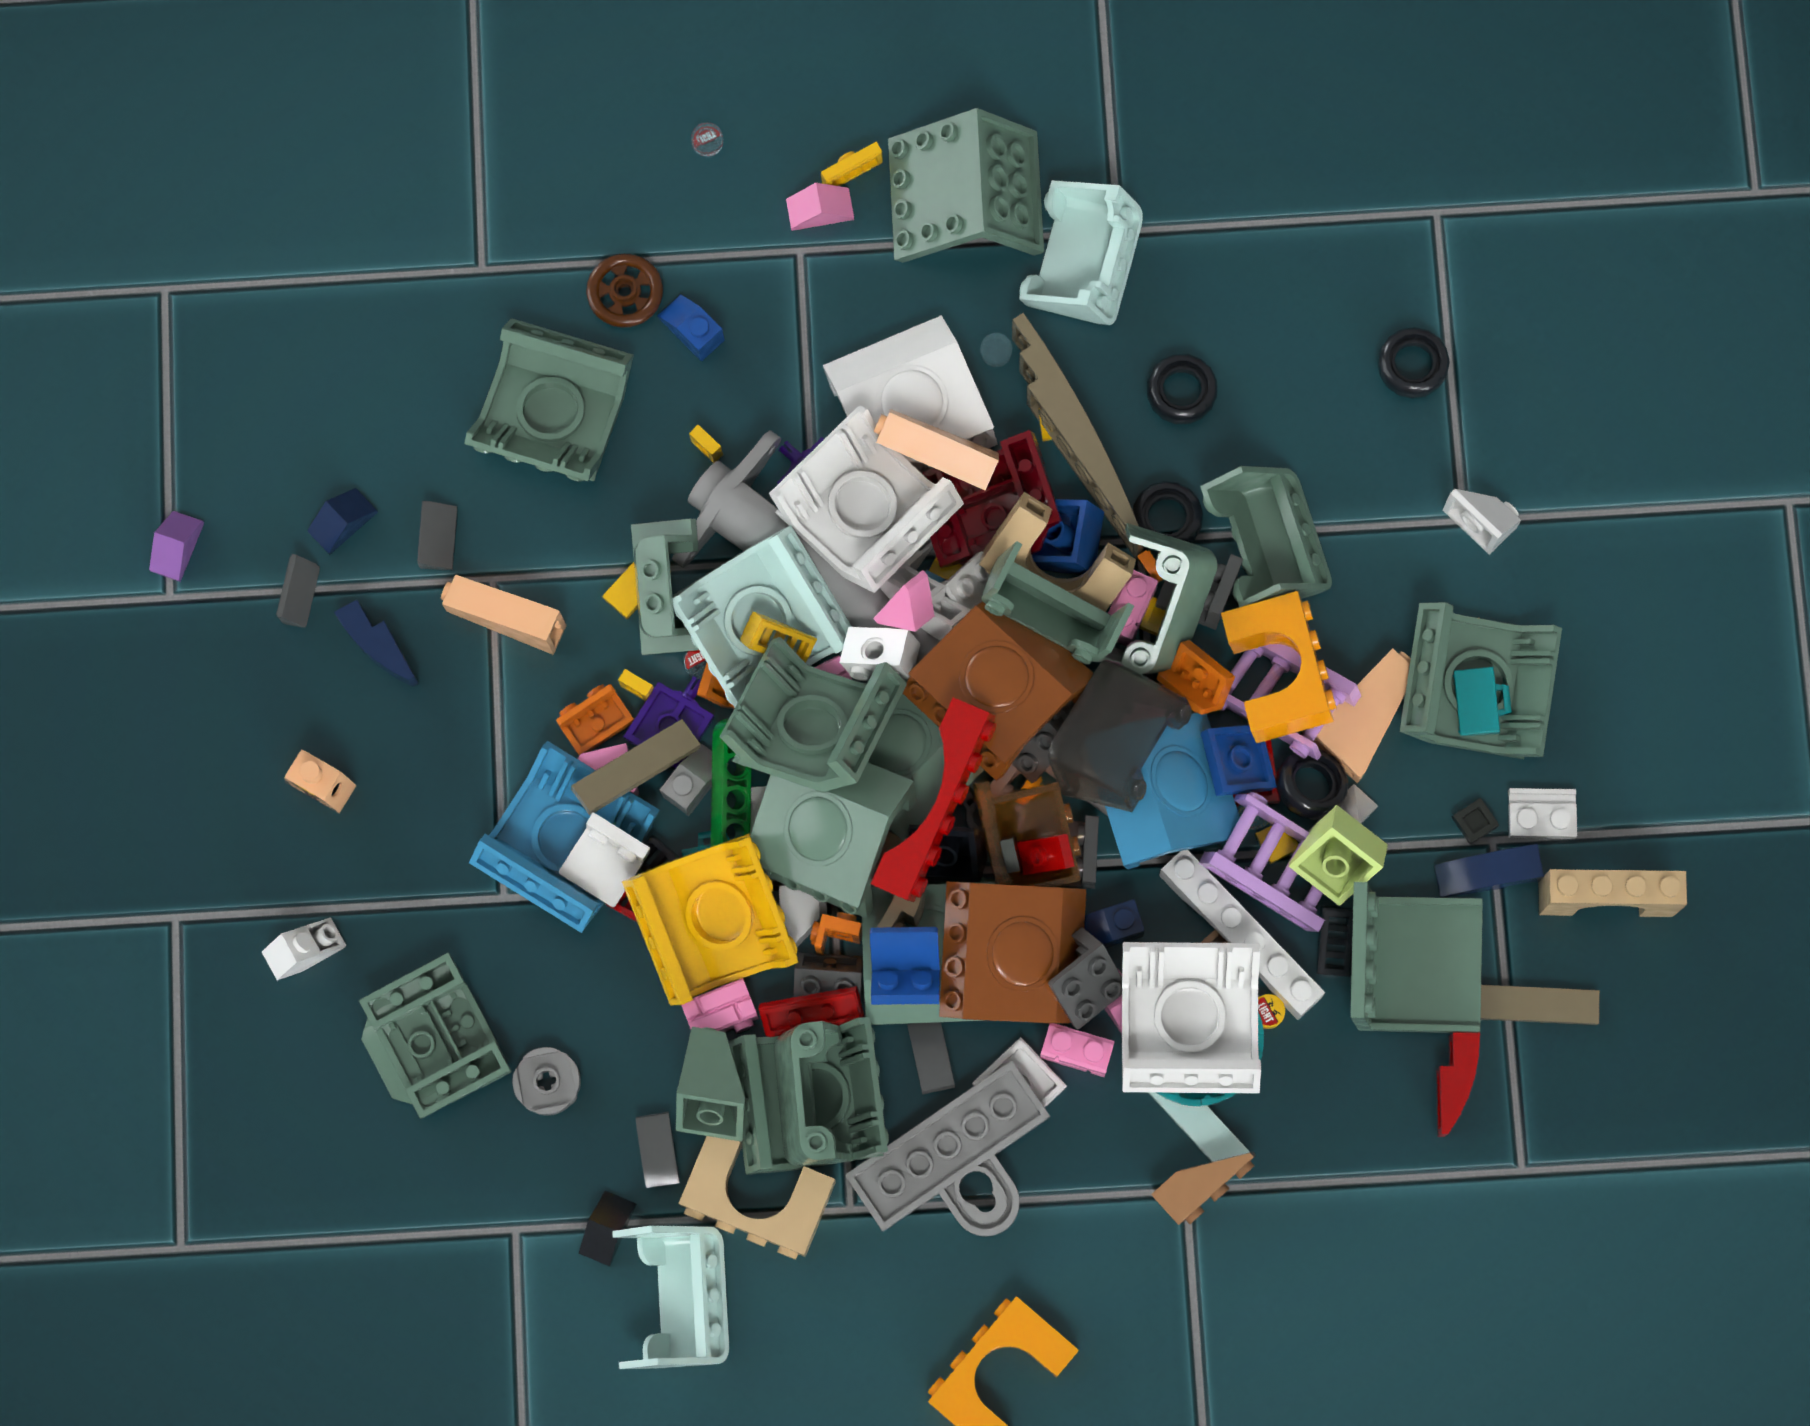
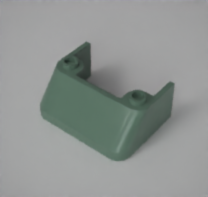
(1193, 572)
(1051, 610)

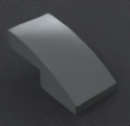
(931, 1057)
(657, 1149)

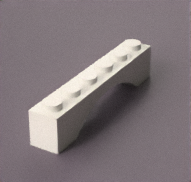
(1231, 920)

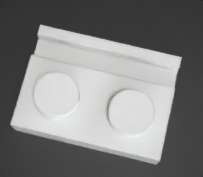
(1542, 813)

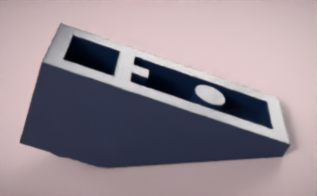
(1115, 924)

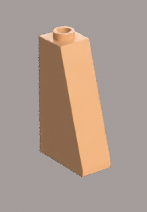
(937, 448)
(504, 613)
(1361, 727)

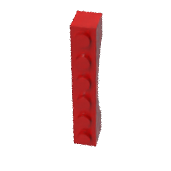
(906, 865)

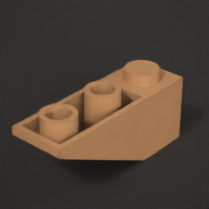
(1191, 1187)

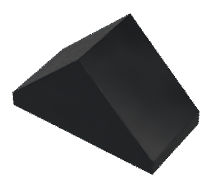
(608, 1216)

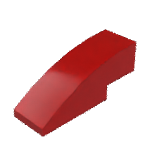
(1456, 1080)

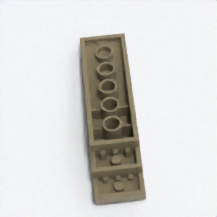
(1071, 428)

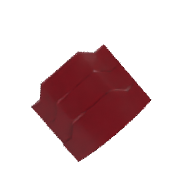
(983, 511)

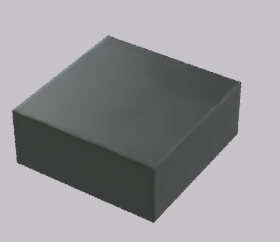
(1475, 821)
(1010, 854)

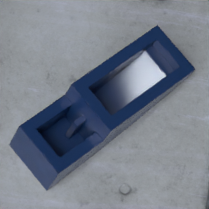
(375, 642)
(1489, 871)

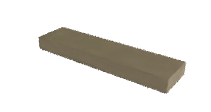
(635, 767)
(1540, 1004)

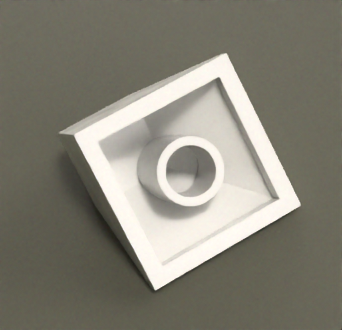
(1482, 517)

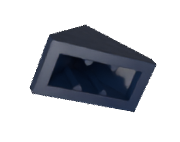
(340, 519)

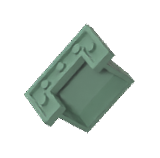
(651, 552)

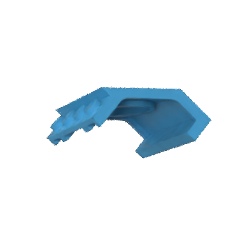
(1179, 801)
(542, 831)

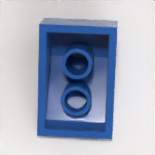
(1074, 541)

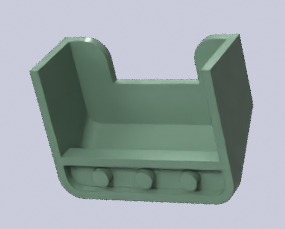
(1271, 531)

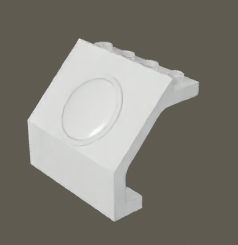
(917, 376)
(862, 503)
(1190, 1017)

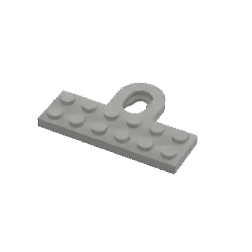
(947, 1148)

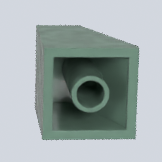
(709, 1088)

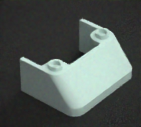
(689, 1295)

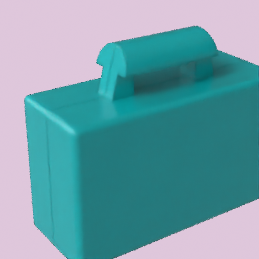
(1478, 701)

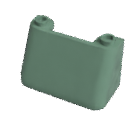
(801, 1137)

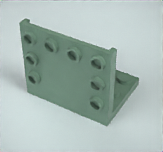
(965, 183)
(1416, 963)

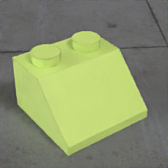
(1338, 855)

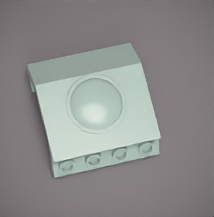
(768, 579)

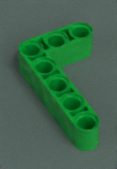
(722, 784)

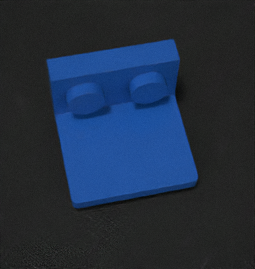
(905, 965)

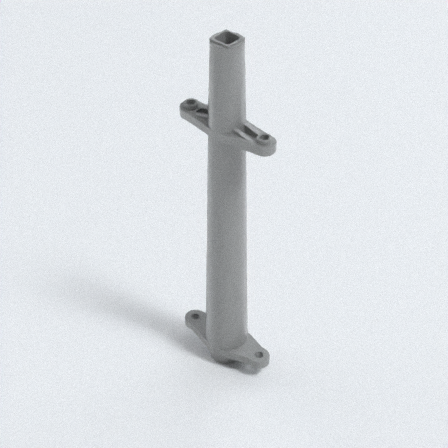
(745, 518)

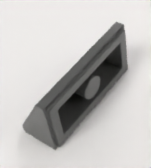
(437, 536)
(298, 591)

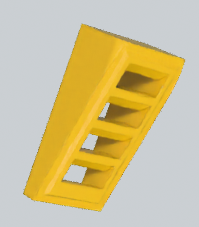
(760, 628)

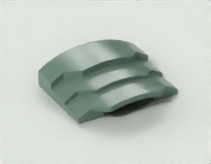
(431, 1038)

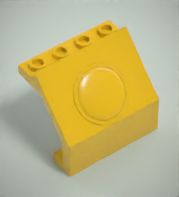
(710, 919)

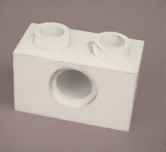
(865, 644)

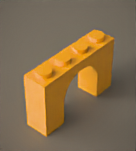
(1305, 700)
(1015, 1327)

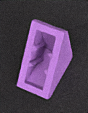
(174, 545)

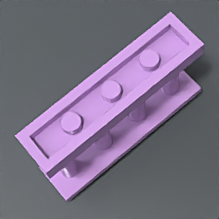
(1283, 660)
(1250, 878)

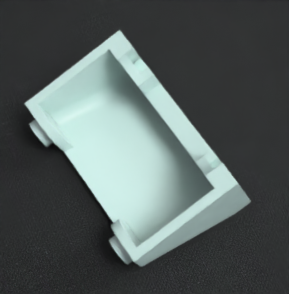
(1086, 252)

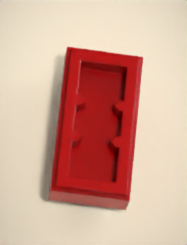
(1045, 854)

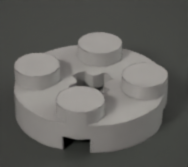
(531, 1070)

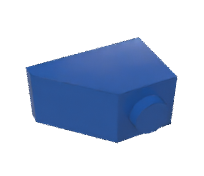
(692, 326)

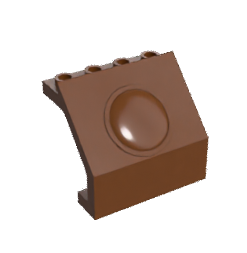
(1003, 672)
(1006, 948)

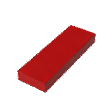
(829, 1006)

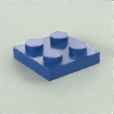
(1237, 761)

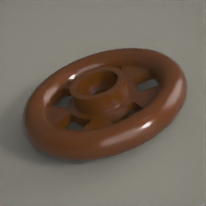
(618, 265)

